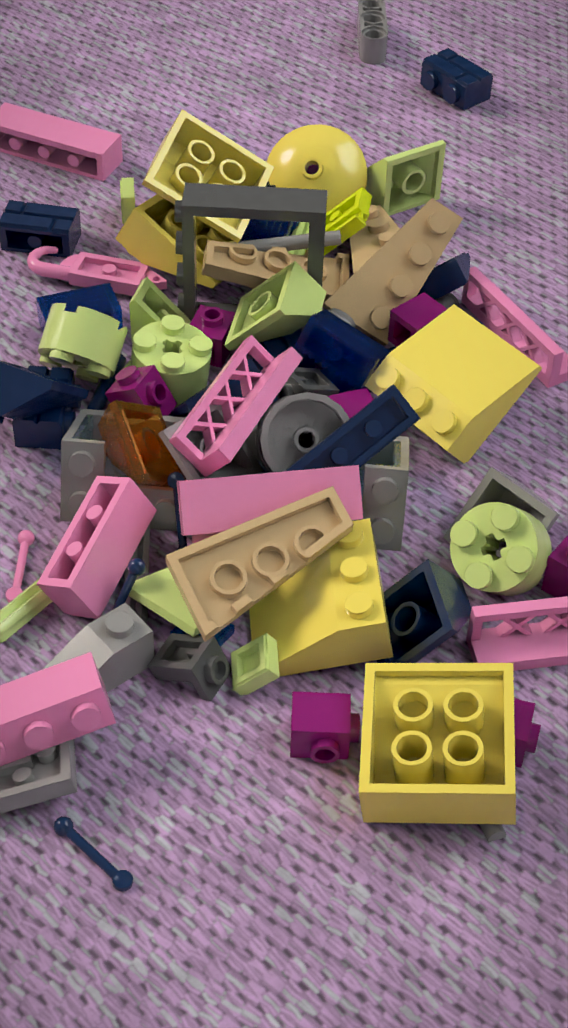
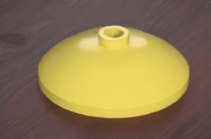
(335, 153)

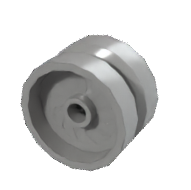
(289, 417)

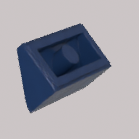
(447, 276)

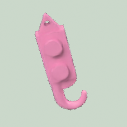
(94, 269)

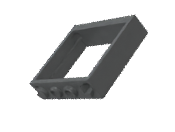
(244, 203)

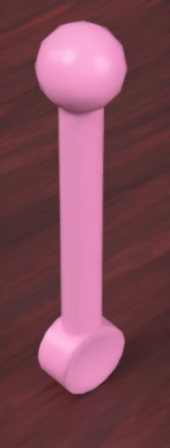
(26, 539)

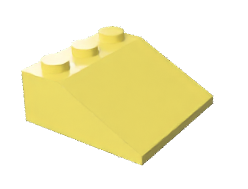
(202, 155)
(151, 238)
(456, 380)
(329, 609)
(438, 744)

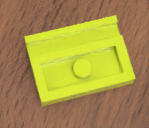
(348, 216)

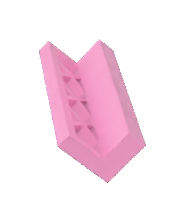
(515, 327)
(247, 412)
(516, 640)

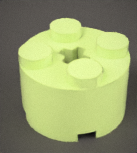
(82, 341)
(177, 351)
(478, 537)

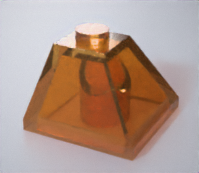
(135, 443)

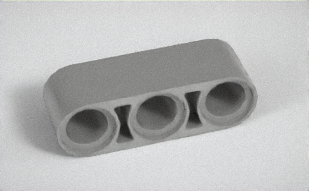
(372, 31)

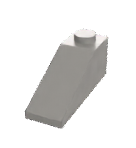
(119, 645)

